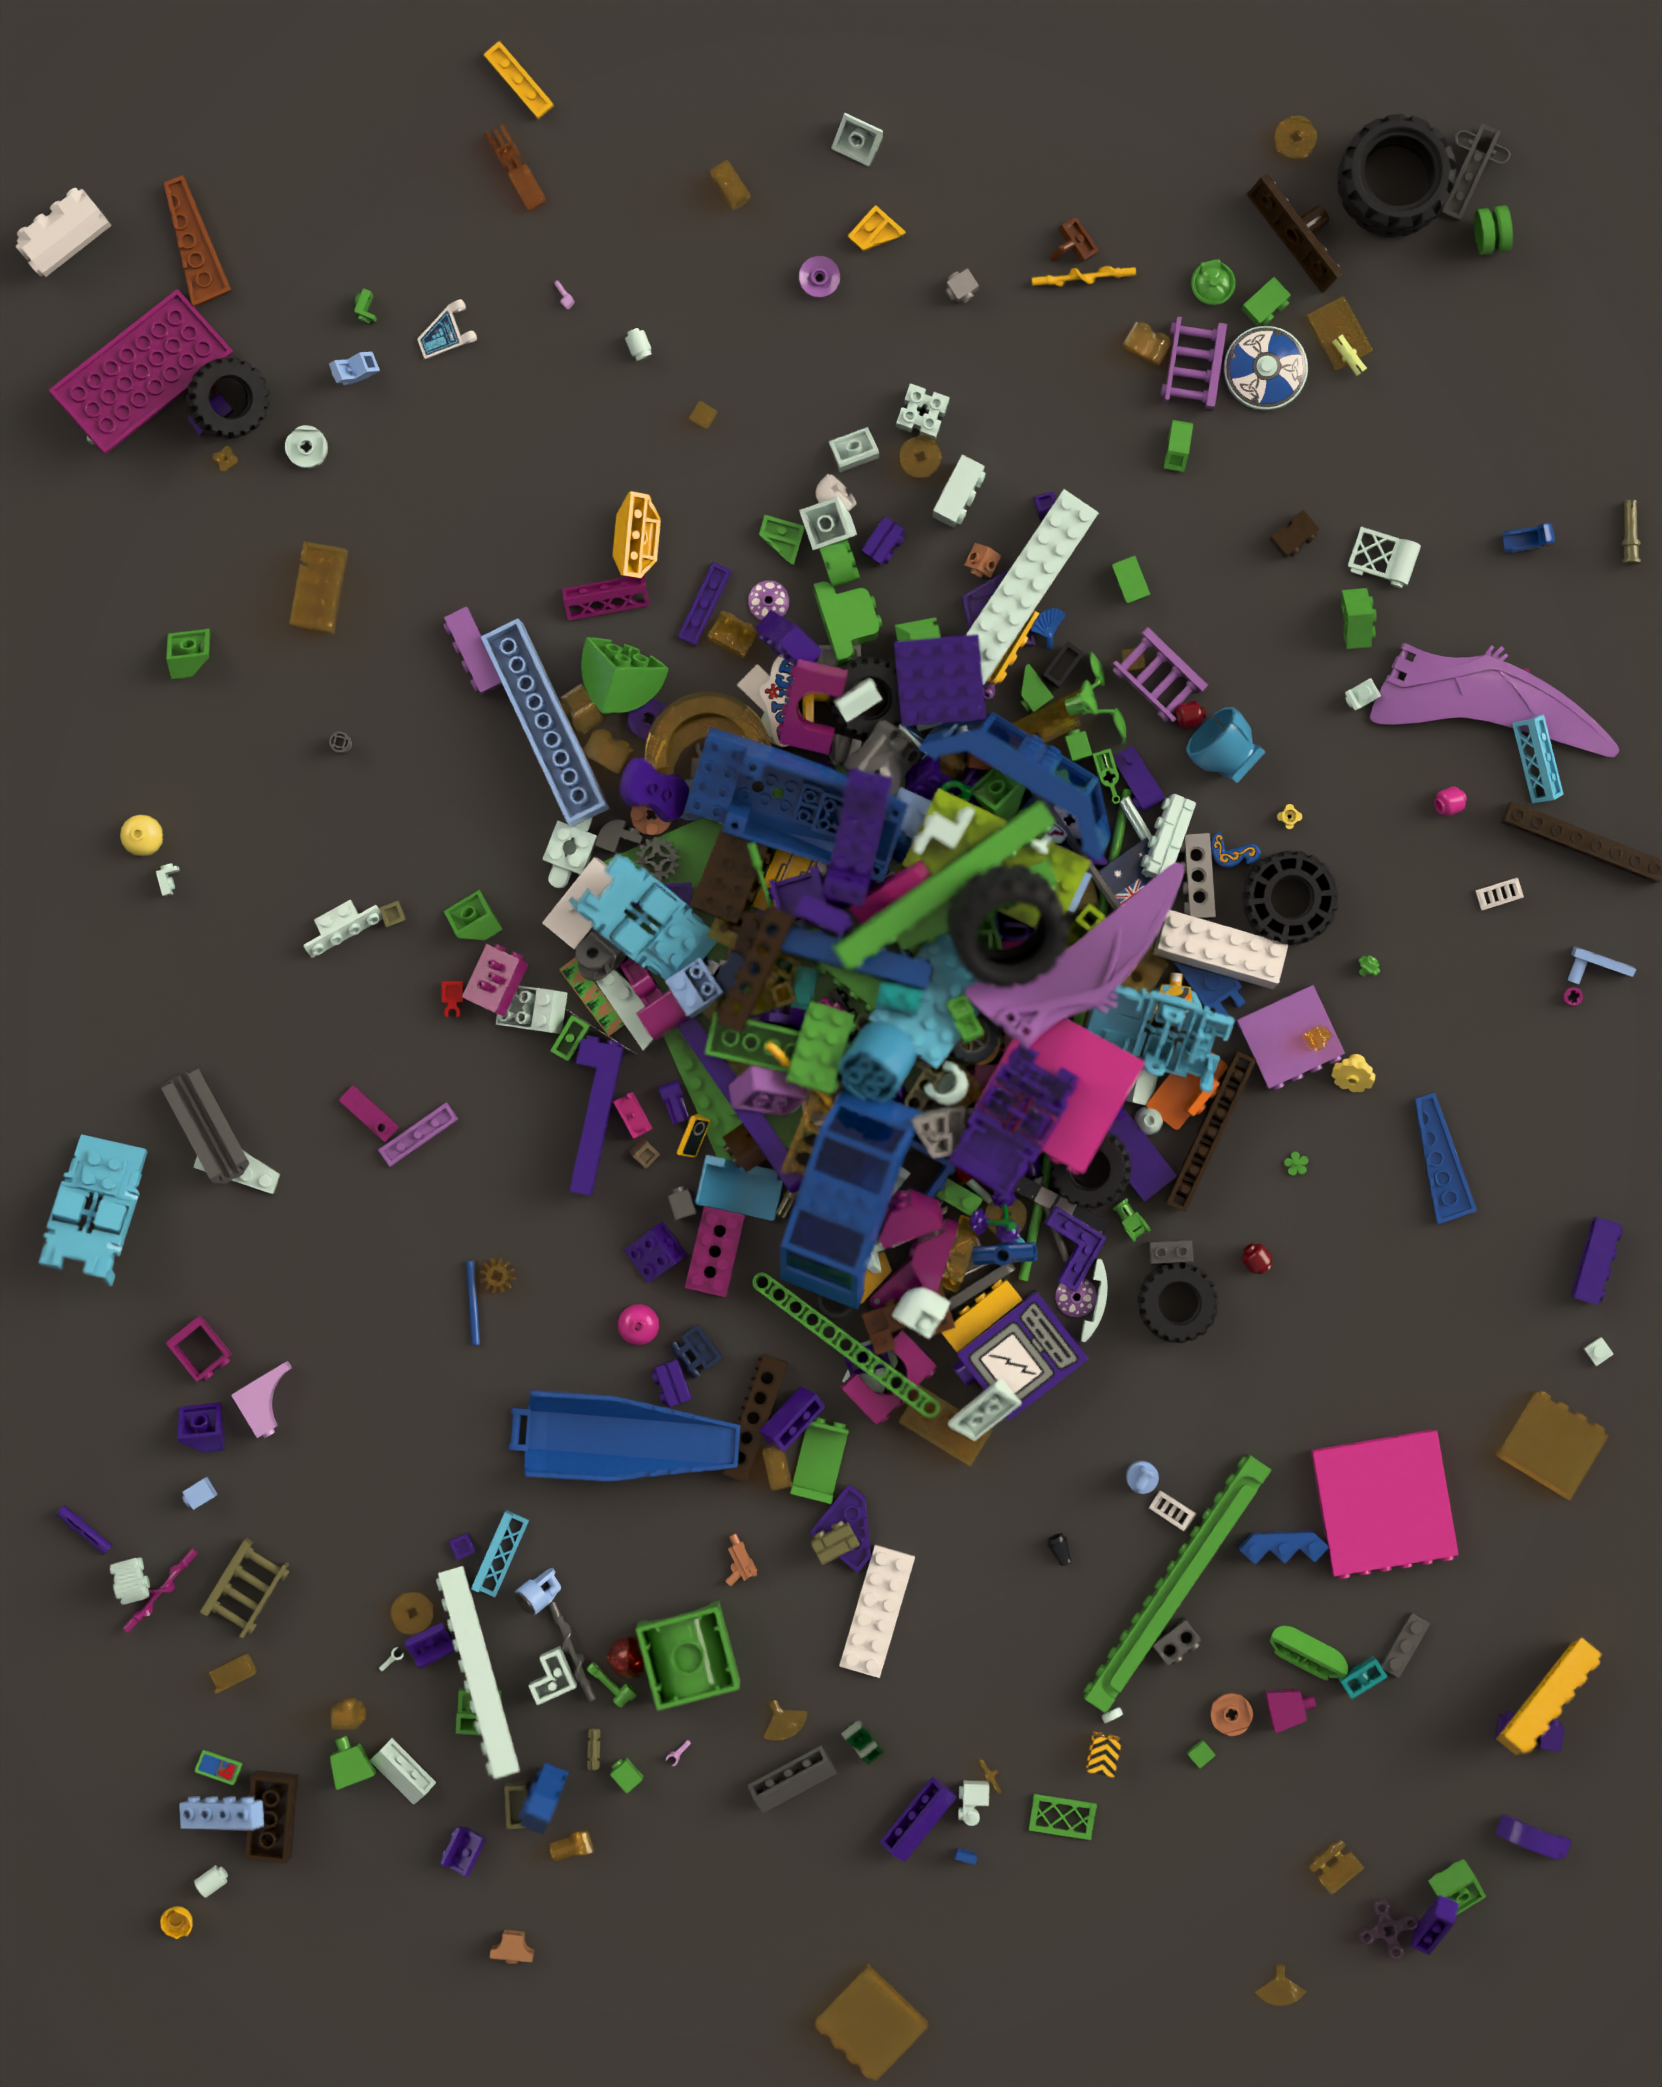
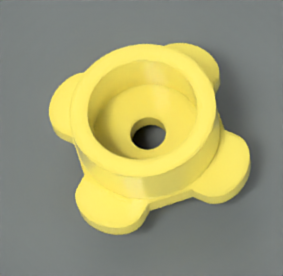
(1289, 810)

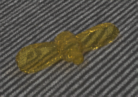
(990, 1775)

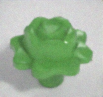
(1368, 965)

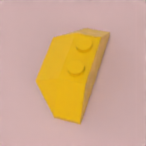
(636, 535)

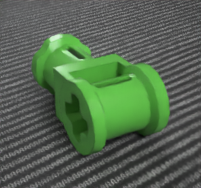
(1131, 1221)

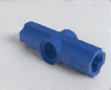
(992, 1253)

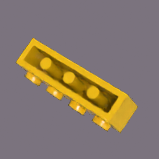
(982, 1314)

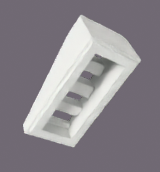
(1517, 889)
(1183, 1526)

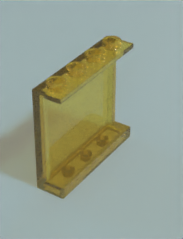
(1553, 1444)
(871, 2023)

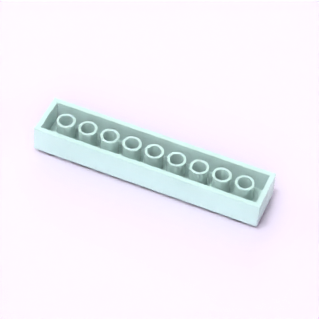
(1030, 577)

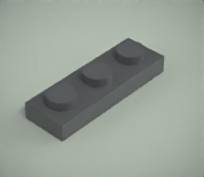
(1405, 1645)

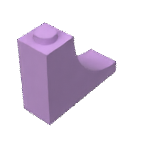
(256, 1401)

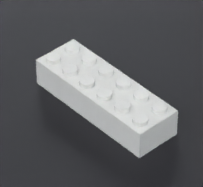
(1221, 949)

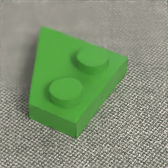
(782, 537)

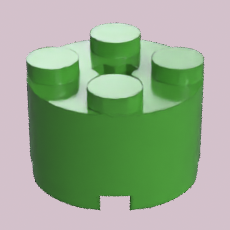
(839, 563)

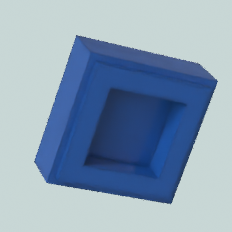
(966, 1856)

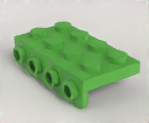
(821, 1048)

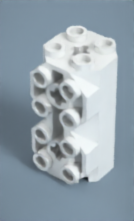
(62, 233)

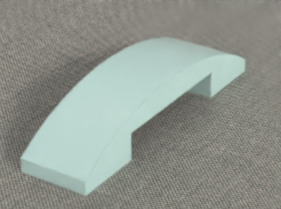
(1090, 1326)

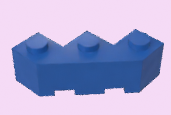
(1282, 1544)

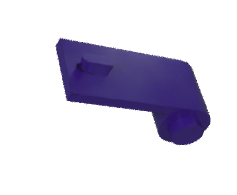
(1139, 779)

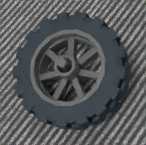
(986, 1048)

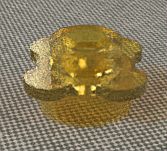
(226, 452)

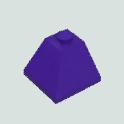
(202, 1427)

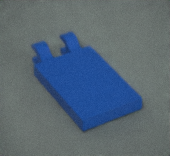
(1211, 987)

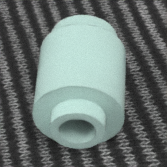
(638, 344)

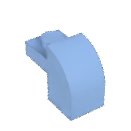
(355, 368)

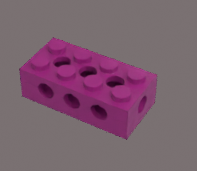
(702, 1258)

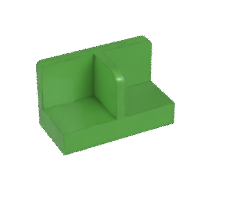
(1131, 579)

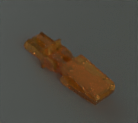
(521, 176)

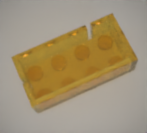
(319, 587)

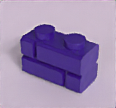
(882, 541)
(672, 1383)

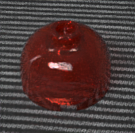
(626, 1658)

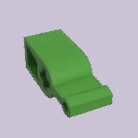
(1110, 769)

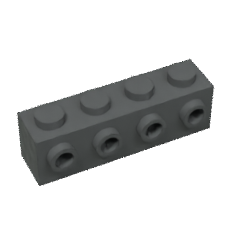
(792, 1779)

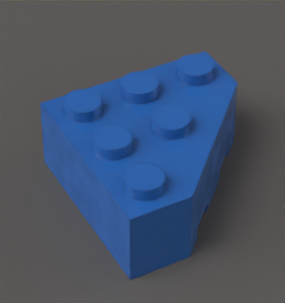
(542, 1798)

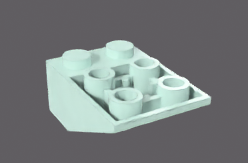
(535, 1010)

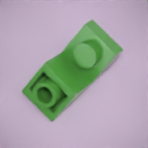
(1178, 445)

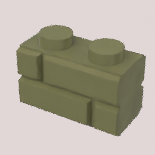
(834, 1542)

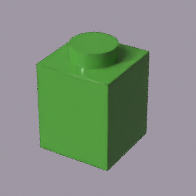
(1078, 745)
(626, 1774)

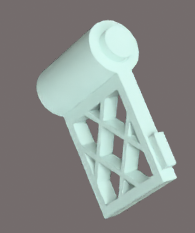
(1400, 563)

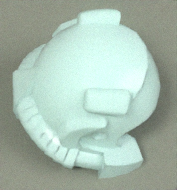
(951, 1087)

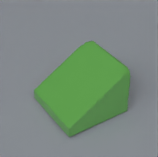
(1201, 1753)

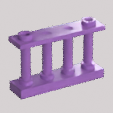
(1211, 376)
(1179, 669)

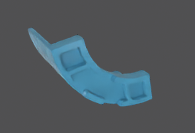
(736, 1191)

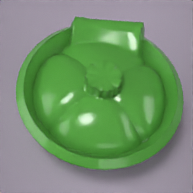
(1213, 282)

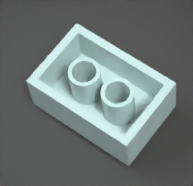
(959, 492)

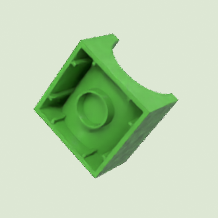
(688, 1656)

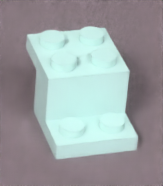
(943, 829)

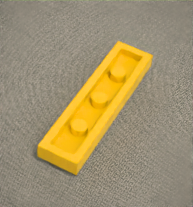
(518, 80)

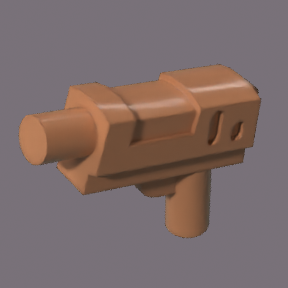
(743, 1563)

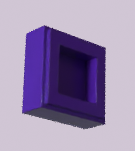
(462, 1546)

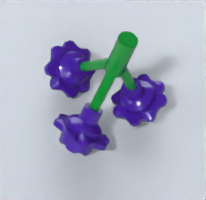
(1006, 1229)

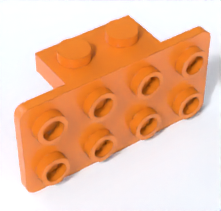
(1182, 1096)

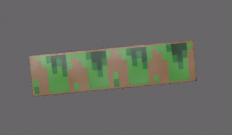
(592, 998)

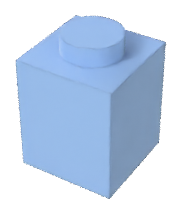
(199, 1493)

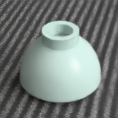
(1148, 1120)

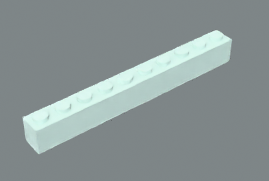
(478, 1671)

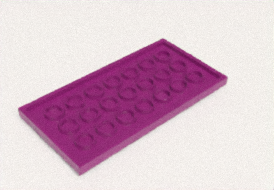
(139, 371)

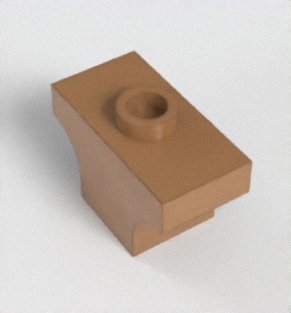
(512, 1948)

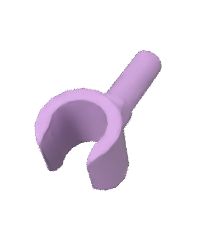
(567, 300)
(676, 1754)

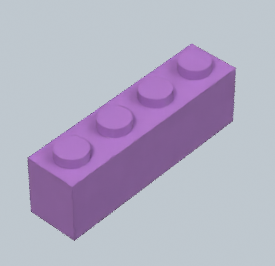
(473, 650)

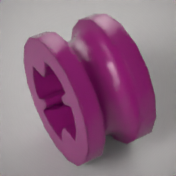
(1577, 1000)

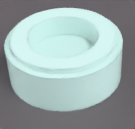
(1112, 1714)

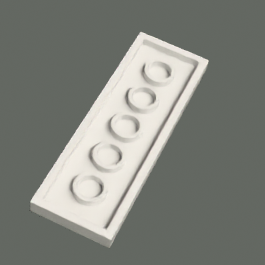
(877, 1611)

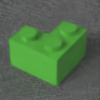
(1358, 618)

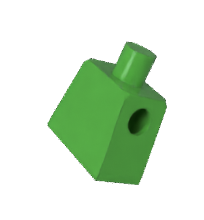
(350, 1763)

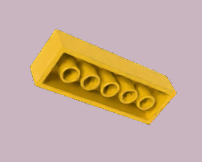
(1549, 1696)

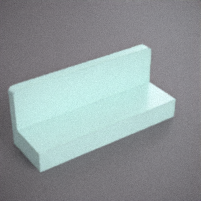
(402, 1771)

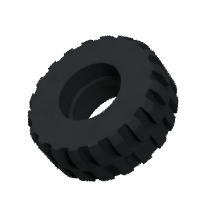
(1320, 887)

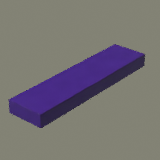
(704, 604)

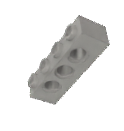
(1201, 843)

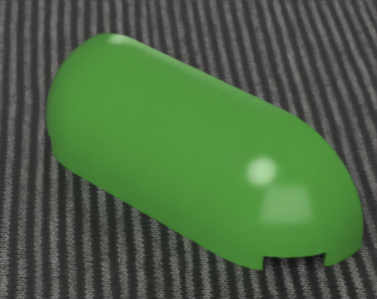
(1308, 1653)

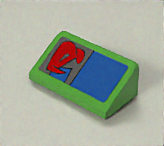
(218, 1767)

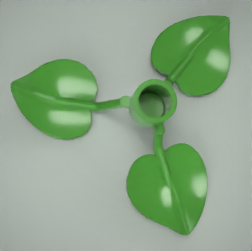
(1086, 699)

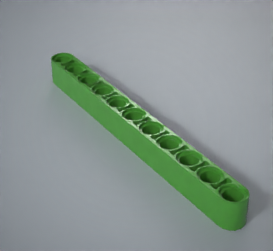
(836, 1341)

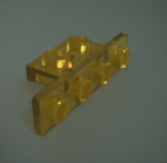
(1050, 720)

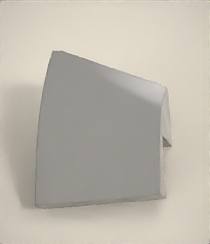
(941, 1129)

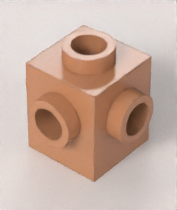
(982, 561)

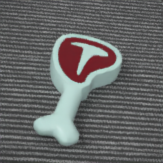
(1055, 835)

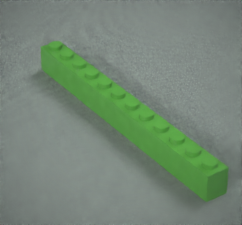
(942, 885)

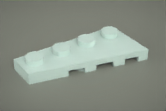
(626, 1004)
(256, 1175)

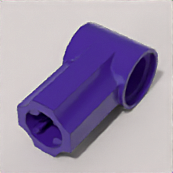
(673, 1098)

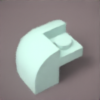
(921, 1310)

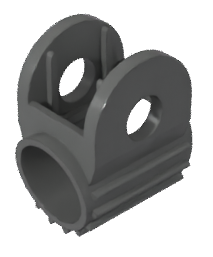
(598, 956)

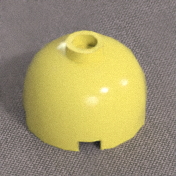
(141, 835)

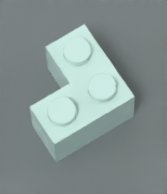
(558, 1677)

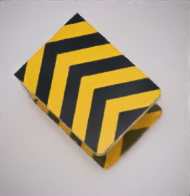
(1103, 1754)

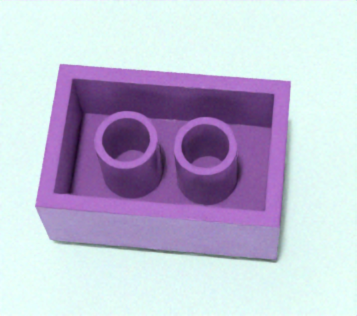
(766, 1092)

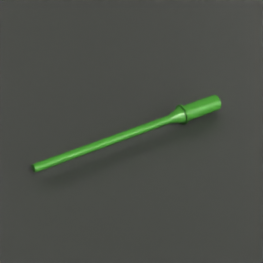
(757, 864)

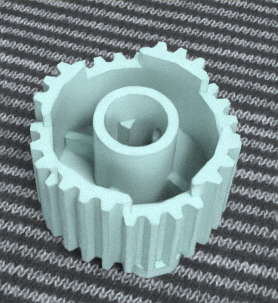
(129, 1580)

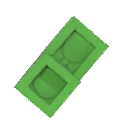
(964, 1018)

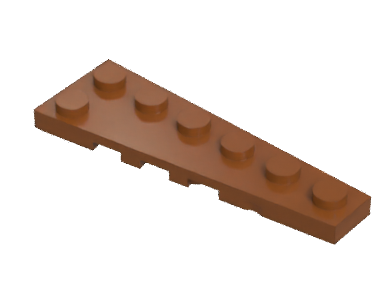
(199, 259)

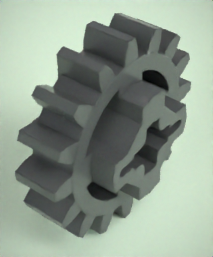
(657, 850)

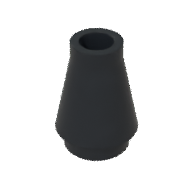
(1059, 1547)

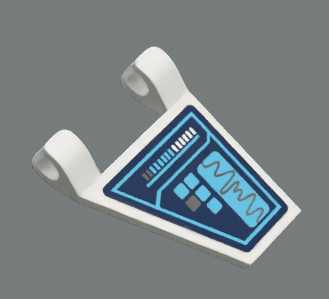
(444, 333)

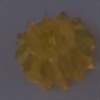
(494, 1282)

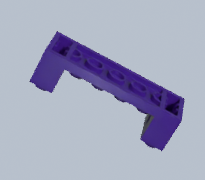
(857, 837)

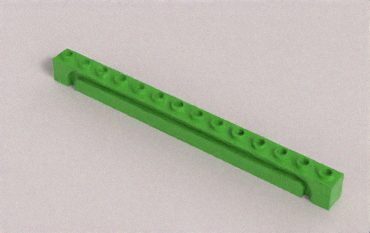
(1177, 1583)

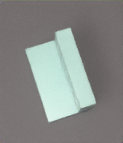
(857, 699)

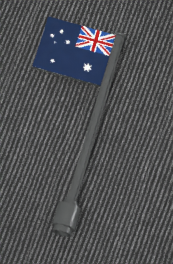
(1118, 879)

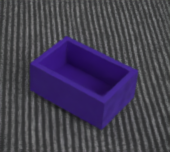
(786, 639)

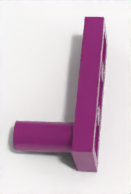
(369, 1113)

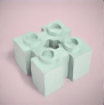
(928, 423)

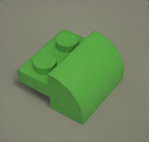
(465, 1718)

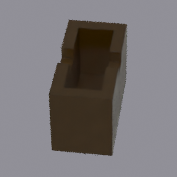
(1289, 539)
(744, 1148)

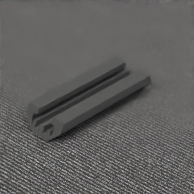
(205, 1126)

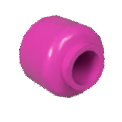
(1450, 801)

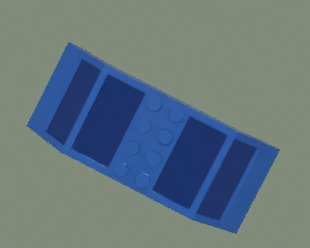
(1032, 765)
(845, 1196)

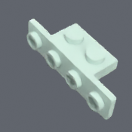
(340, 925)

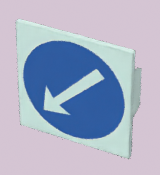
(916, 737)

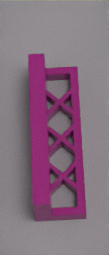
(603, 590)

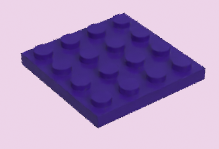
(940, 680)

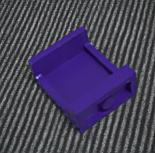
(789, 892)

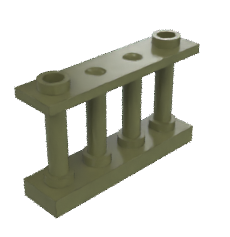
(225, 1588)

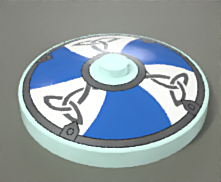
(1265, 368)

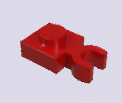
(451, 994)

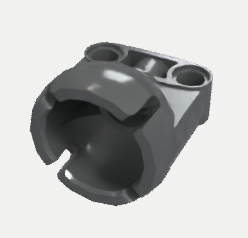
(886, 753)

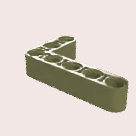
(926, 1074)

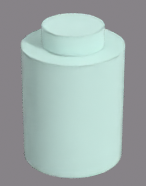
(211, 1880)

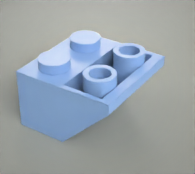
(694, 988)

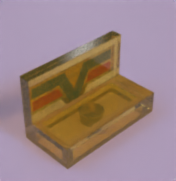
(233, 1672)

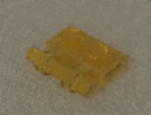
(1341, 1871)

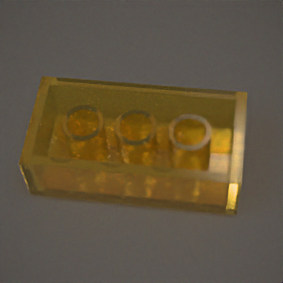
(939, 1432)

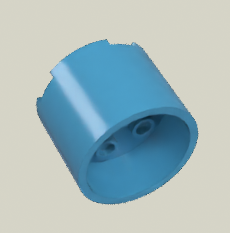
(878, 1062)

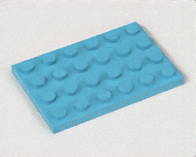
(933, 1027)

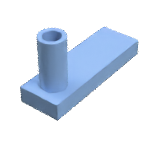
(1582, 958)

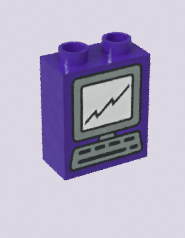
(1024, 1349)

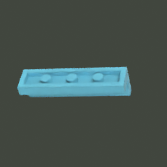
(1544, 757)
(491, 1553)

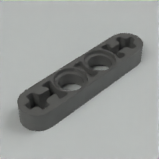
(980, 1285)

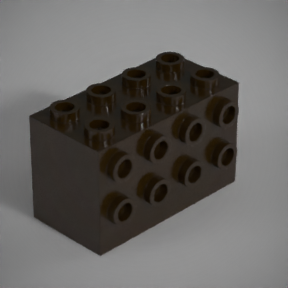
(730, 879)

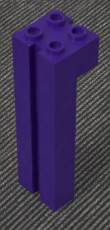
(608, 1061)

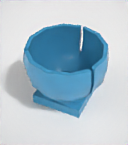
(1222, 750)

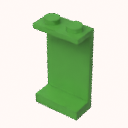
(819, 1460)

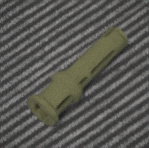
(1631, 543)

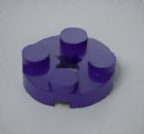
(636, 717)

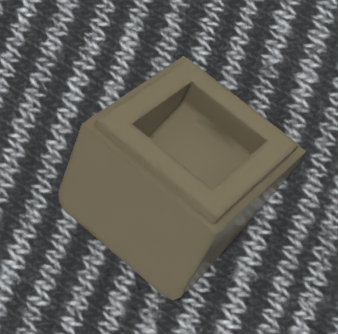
(644, 1152)

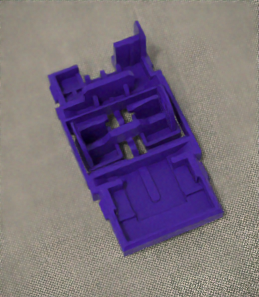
(994, 1152)

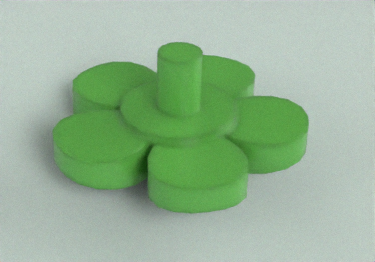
(1296, 1163)

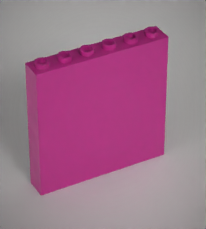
(1103, 1086)
(1384, 1503)

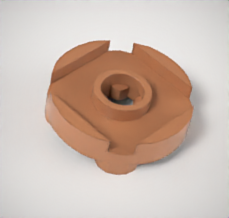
(646, 826)
(1236, 1703)

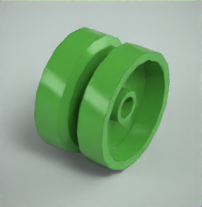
(1493, 230)

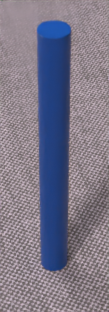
(473, 1306)

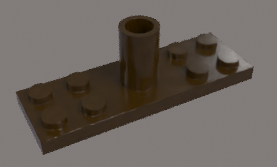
(1297, 231)

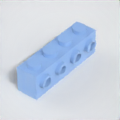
(221, 1814)

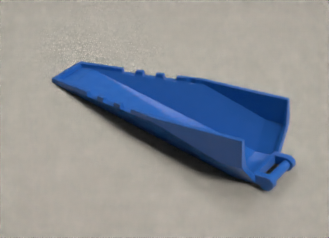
(617, 1438)

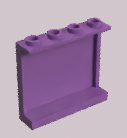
(1277, 1039)

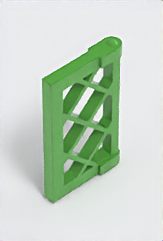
(1057, 1831)

